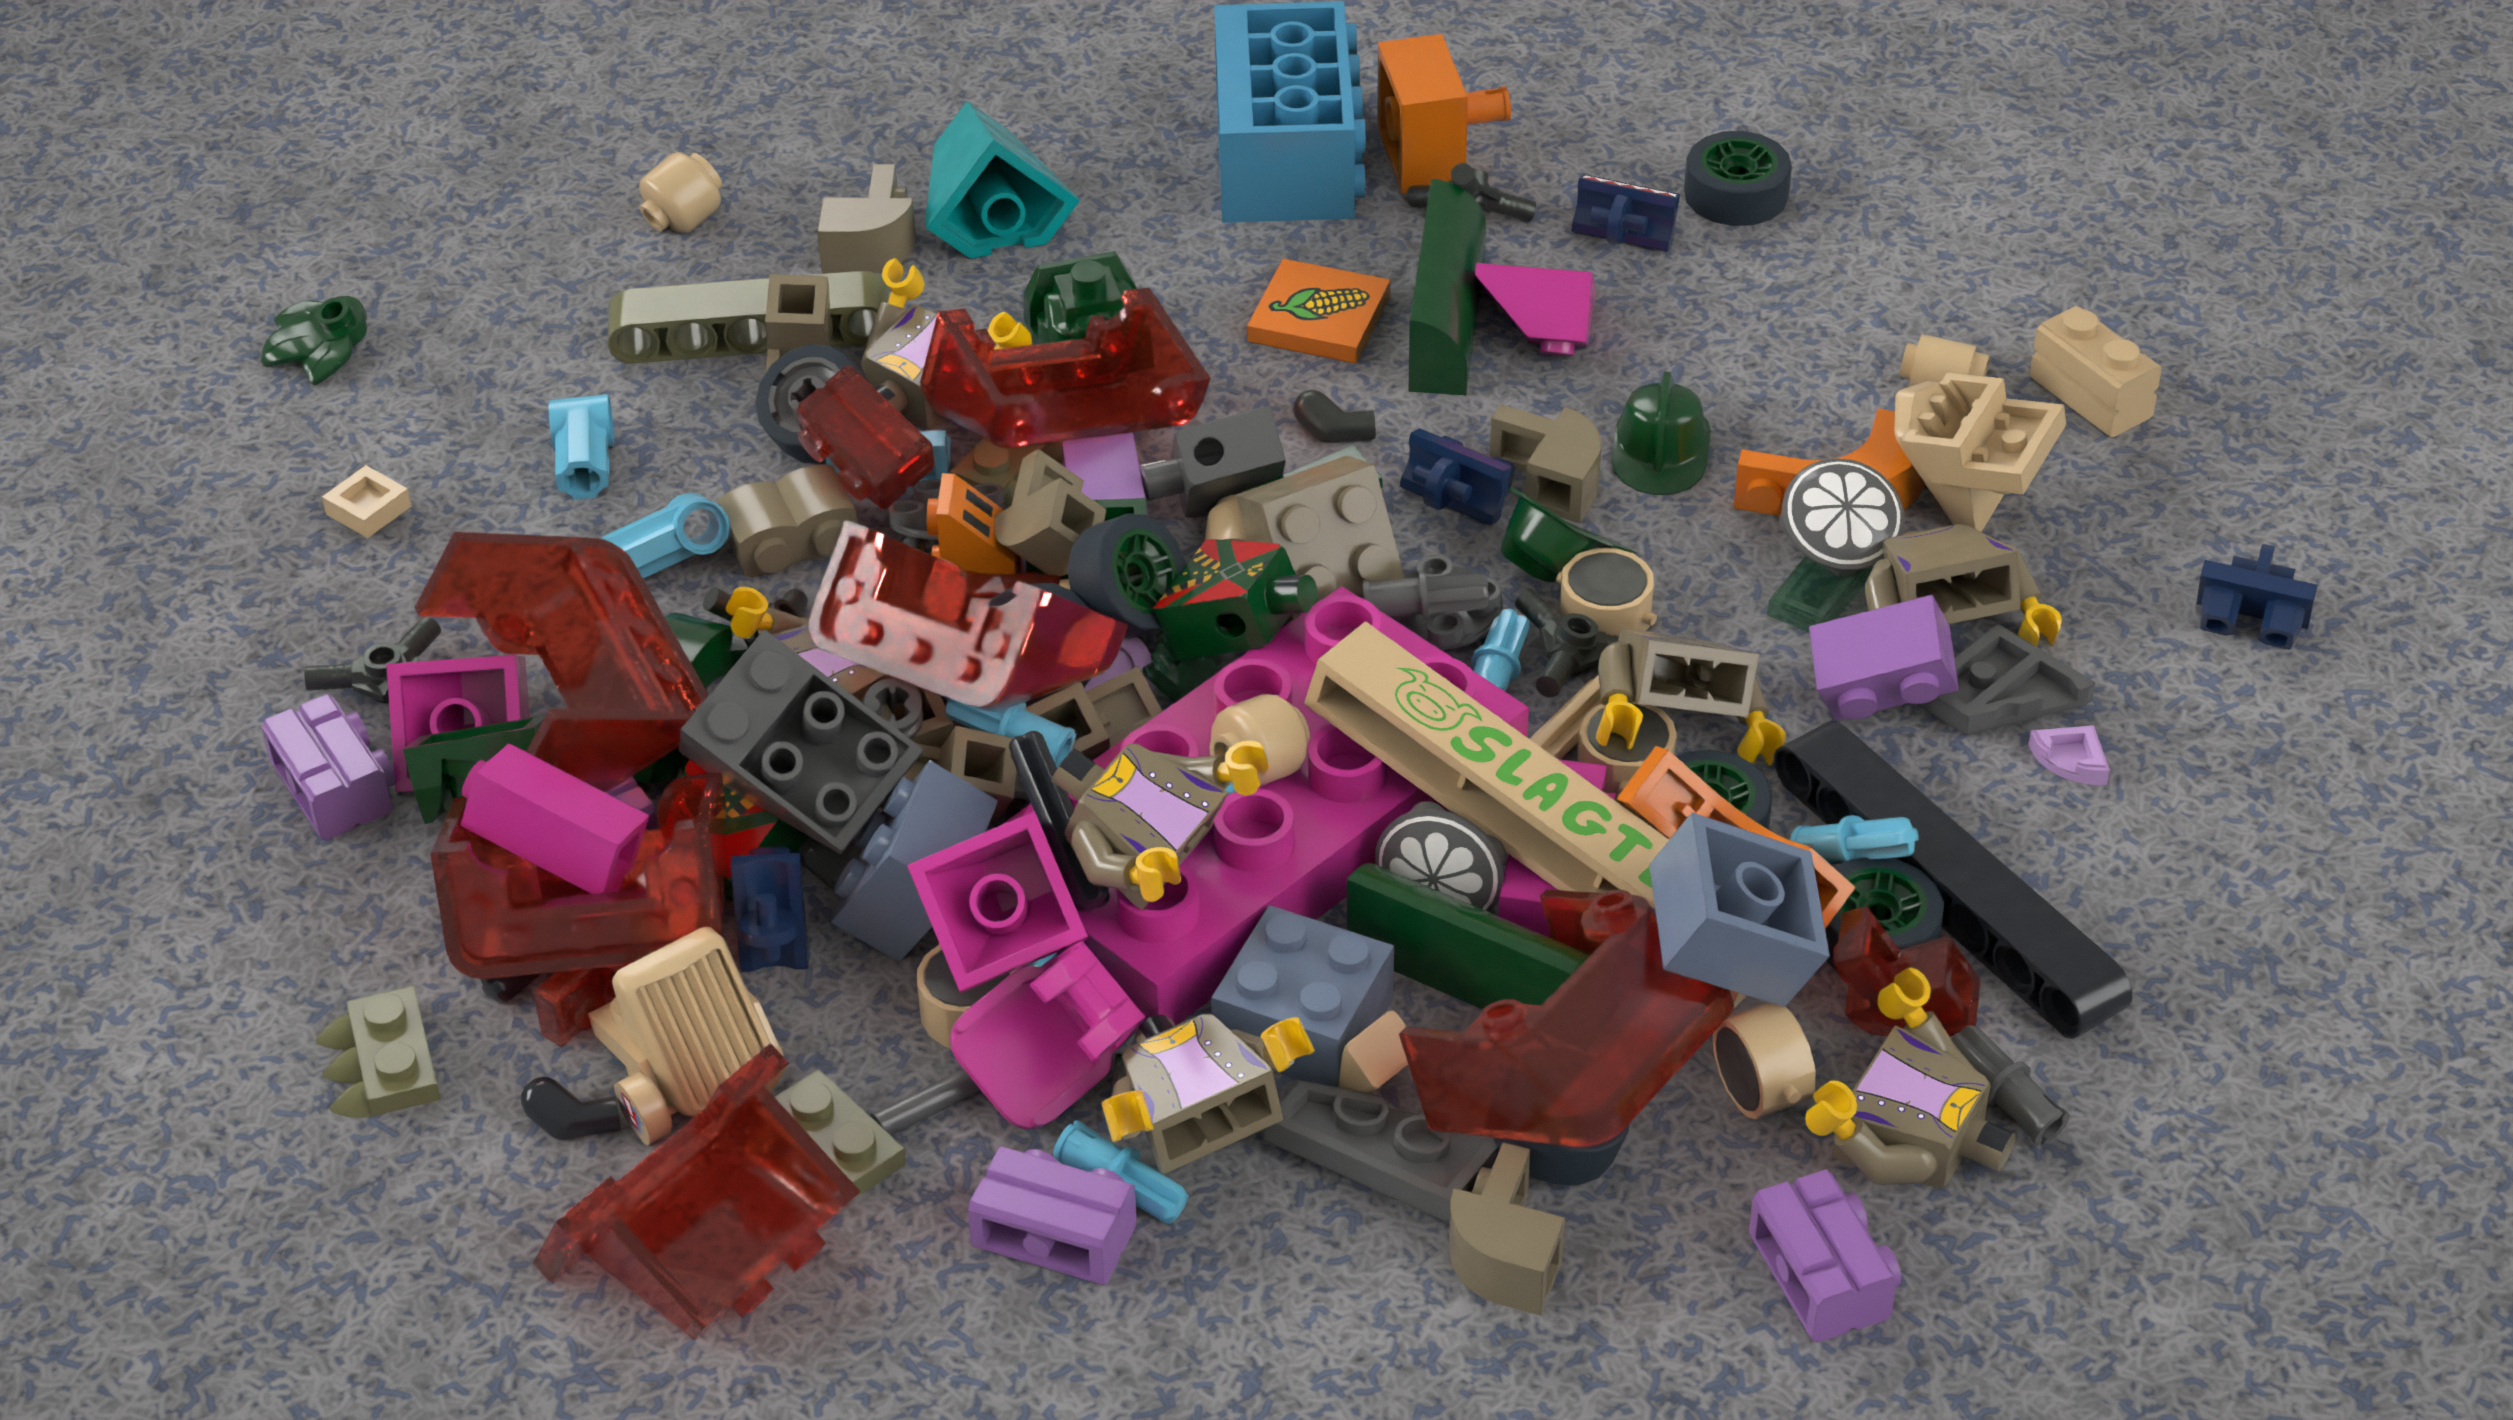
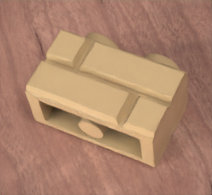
(2095, 371)

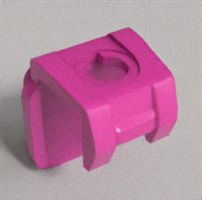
(1045, 1036)

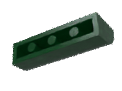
(1446, 292)
(1456, 943)

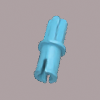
(1499, 655)
(1012, 723)
(1859, 839)
(1088, 1150)

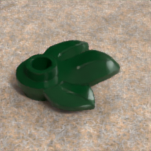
(317, 335)

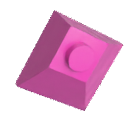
(1543, 303)
(451, 697)
(997, 902)

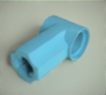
(580, 438)
(660, 537)

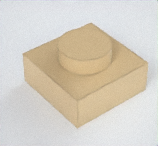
(366, 501)

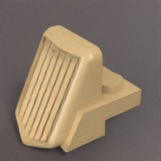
(1974, 442)
(684, 1020)

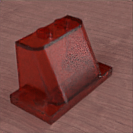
(710, 1207)

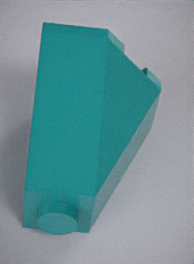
(991, 189)

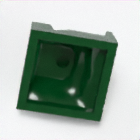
(1071, 291)
(444, 759)

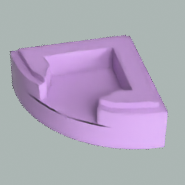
(2072, 750)

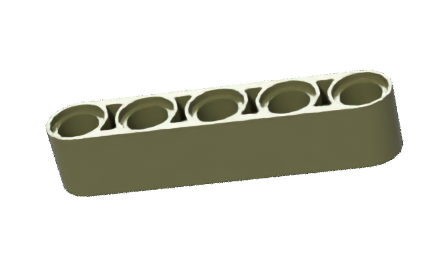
(727, 317)

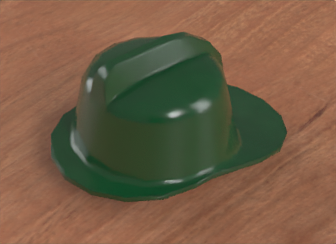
(1661, 439)
(1545, 542)

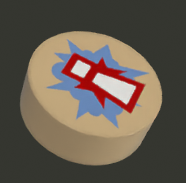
(643, 1107)

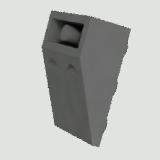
(797, 744)

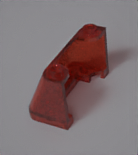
(1115, 381)
(907, 619)
(522, 920)

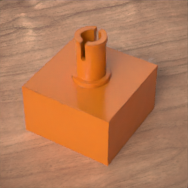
(1427, 110)

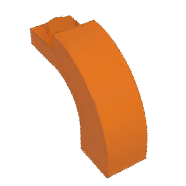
(1765, 476)
(1668, 792)

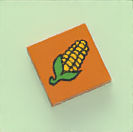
(1319, 310)

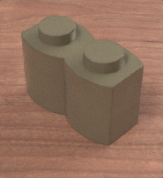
(787, 519)

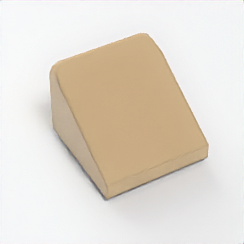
(1373, 1055)

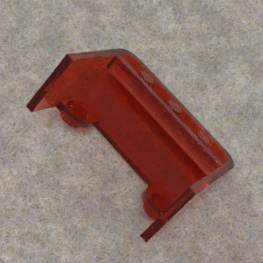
(597, 635)
(1588, 1052)

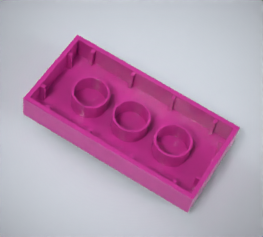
(1284, 842)

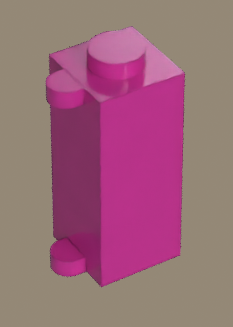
(553, 820)

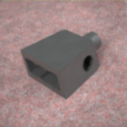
(1217, 461)

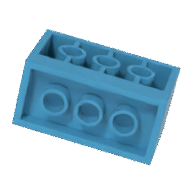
(1288, 112)

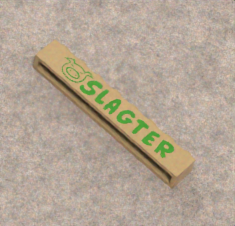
(1482, 768)

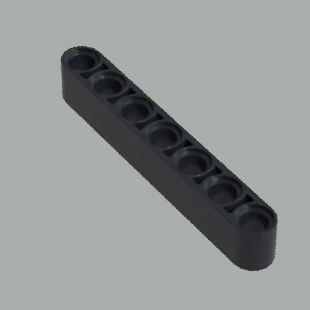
(1984, 901)

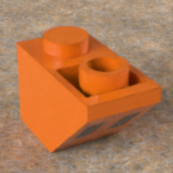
(966, 529)

